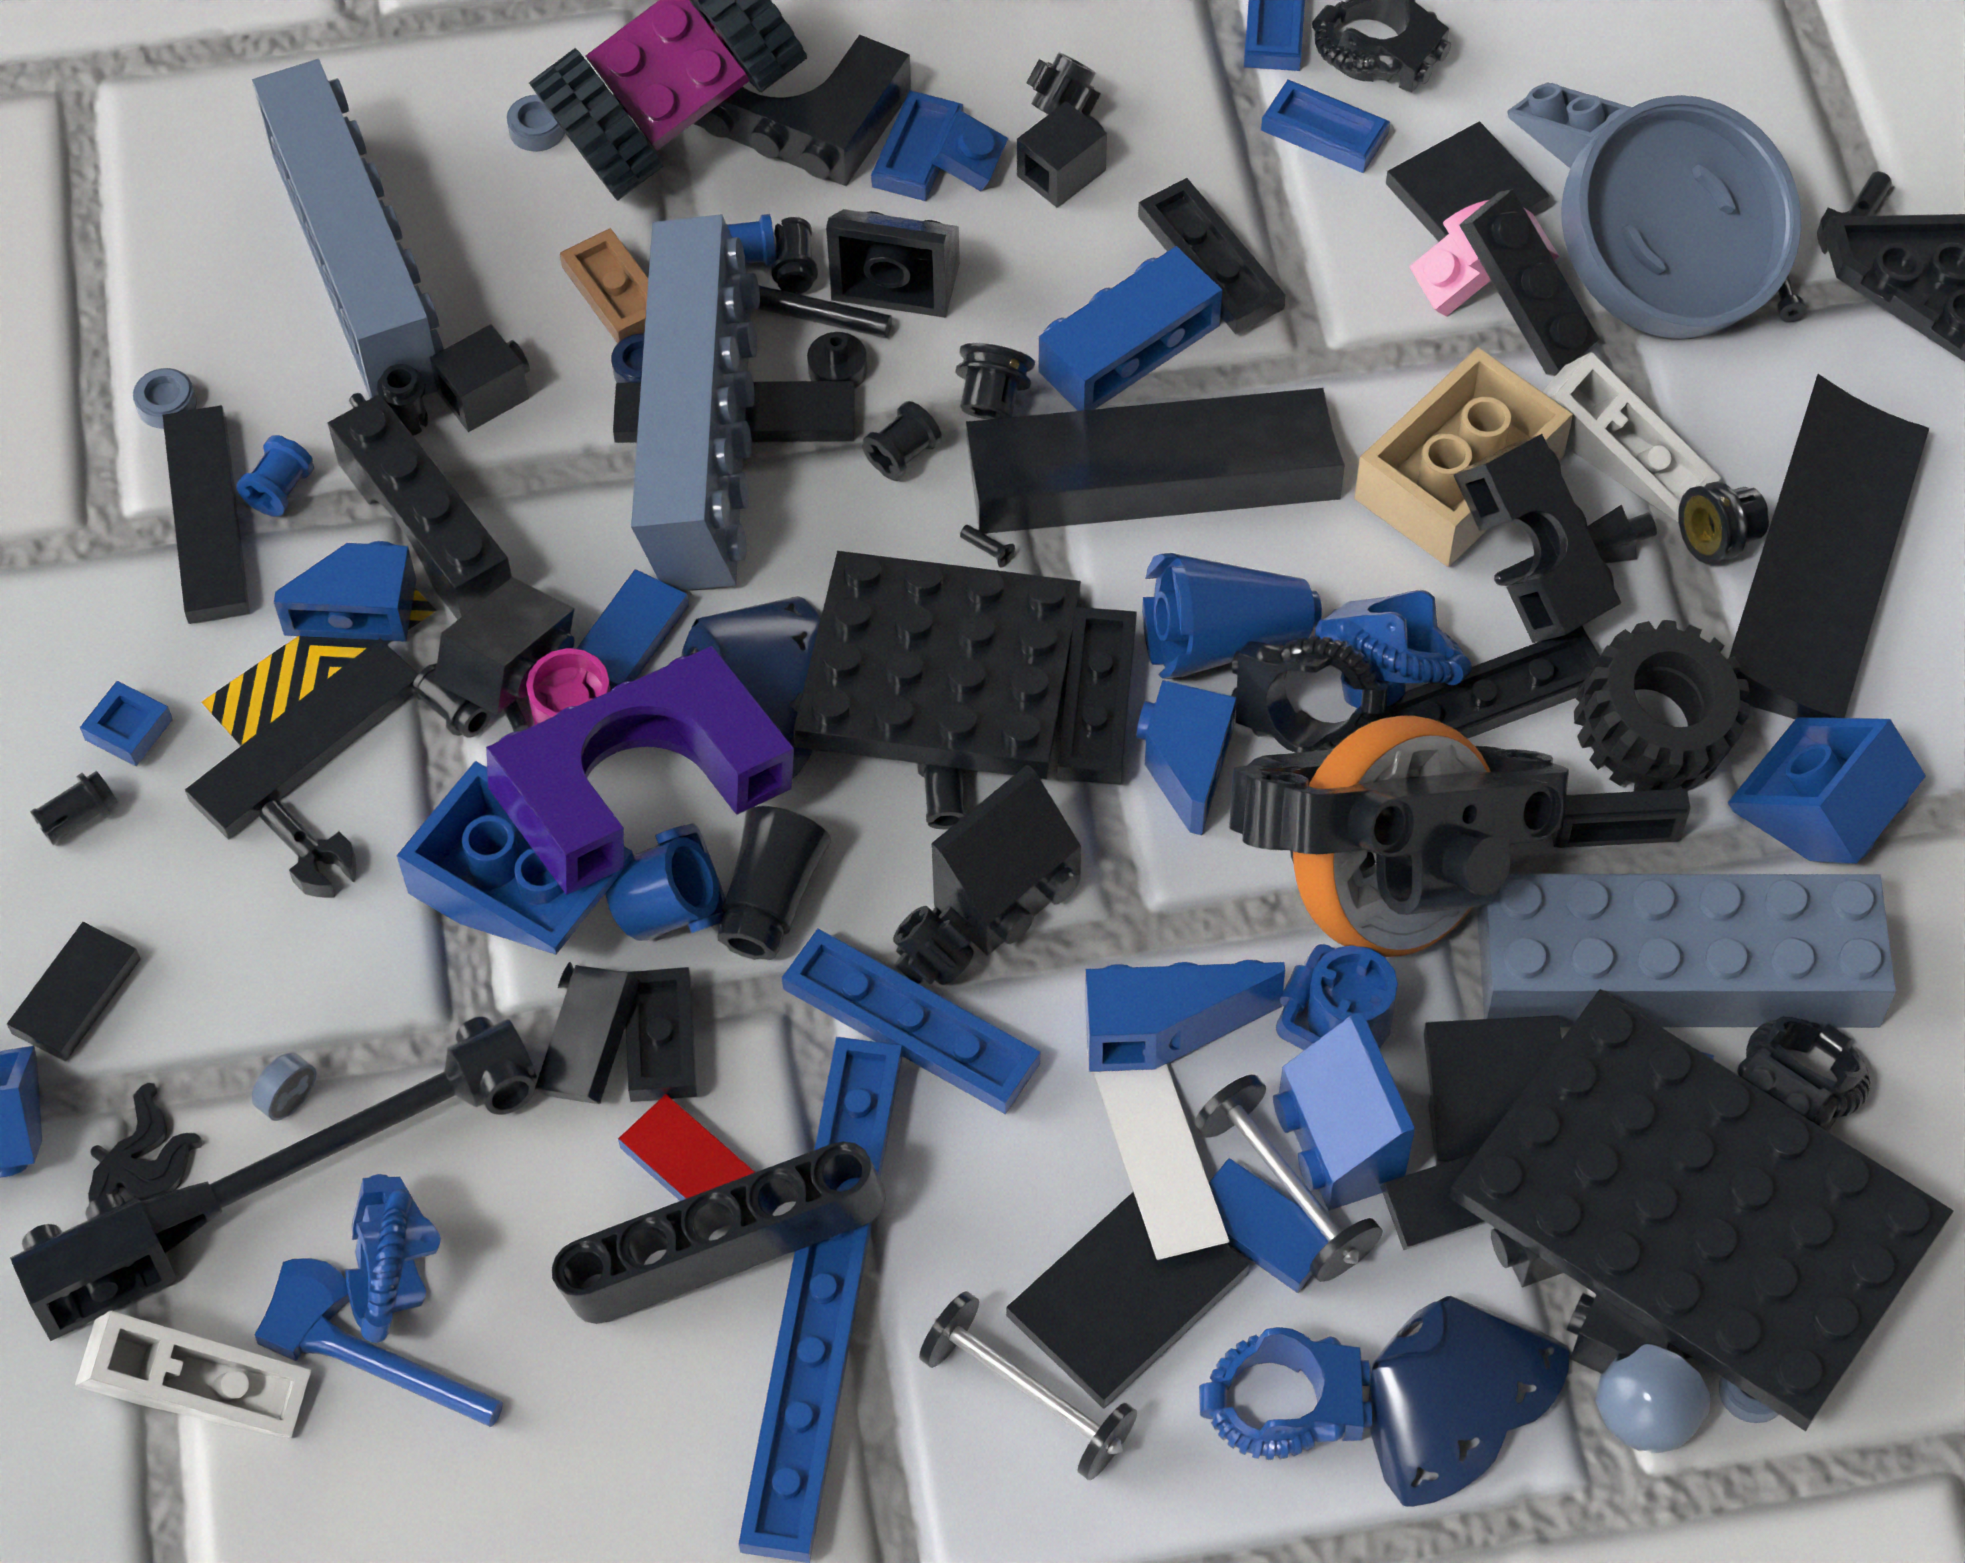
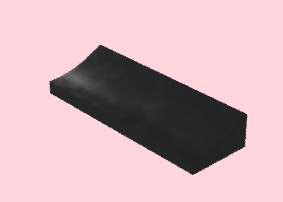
(1153, 460)
(1826, 555)

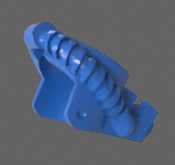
(1399, 638)
(389, 1239)
(1336, 1379)

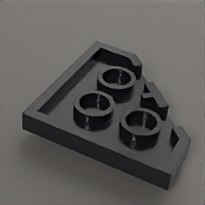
(1907, 268)

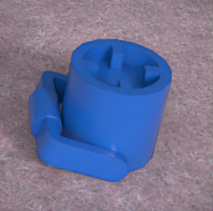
(668, 887)
(1338, 986)

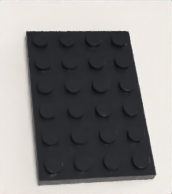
(1702, 1207)

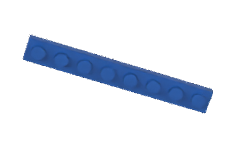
(818, 1323)

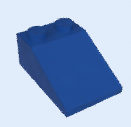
(487, 876)

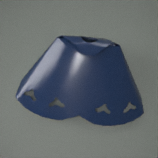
(764, 656)
(1456, 1385)

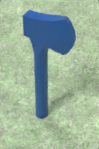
(299, 1323)

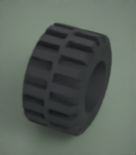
(1690, 675)

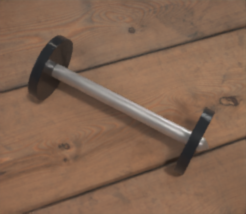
(1232, 1108)
(951, 1331)

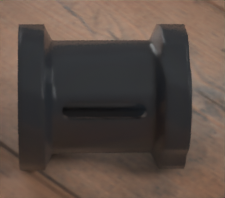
(901, 440)

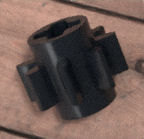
(1063, 82)
(933, 945)

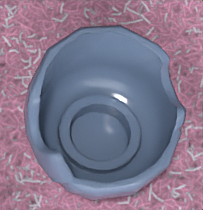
(1652, 1399)

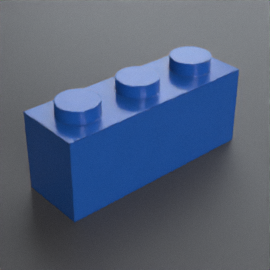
(1129, 330)

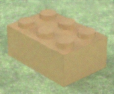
(1459, 422)

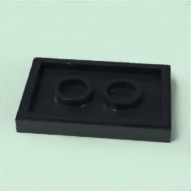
(1115, 1306)

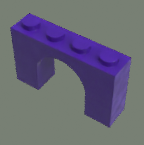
(684, 707)

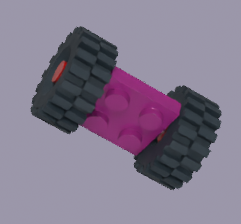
(664, 75)

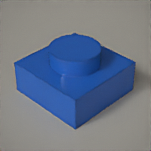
(969, 150)
(126, 723)

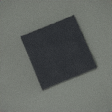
(1461, 173)

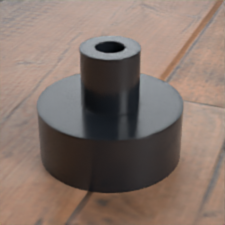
(837, 358)

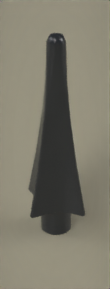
(1612, 536)

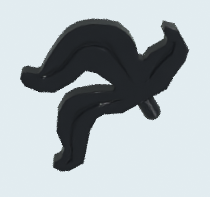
(140, 1177)

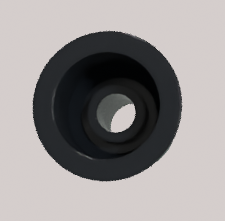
(769, 879)

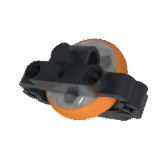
(1398, 826)

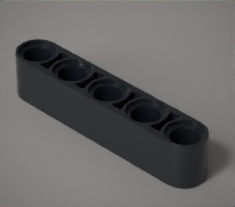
(686, 1227)

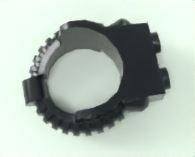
(1411, 54)
(1263, 697)
(1795, 1085)

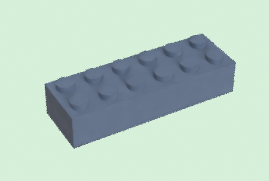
(346, 224)
(695, 404)
(1689, 948)

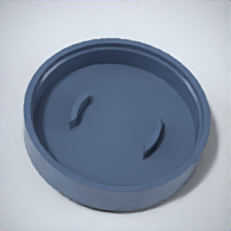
(1681, 217)

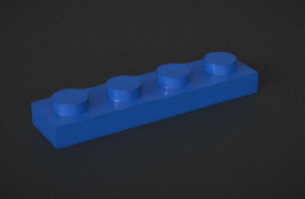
(903, 1013)

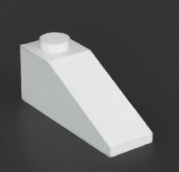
(1625, 436)
(191, 1375)

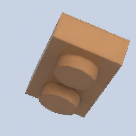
(609, 282)

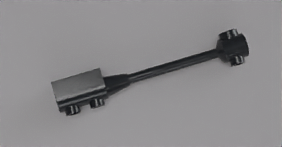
(124, 1244)

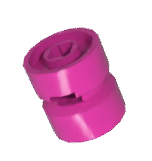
(564, 680)

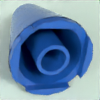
(1215, 608)

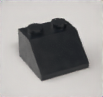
(892, 261)
(1006, 861)

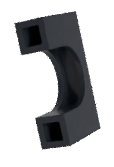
(829, 126)

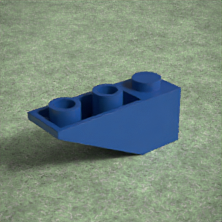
(1163, 1012)

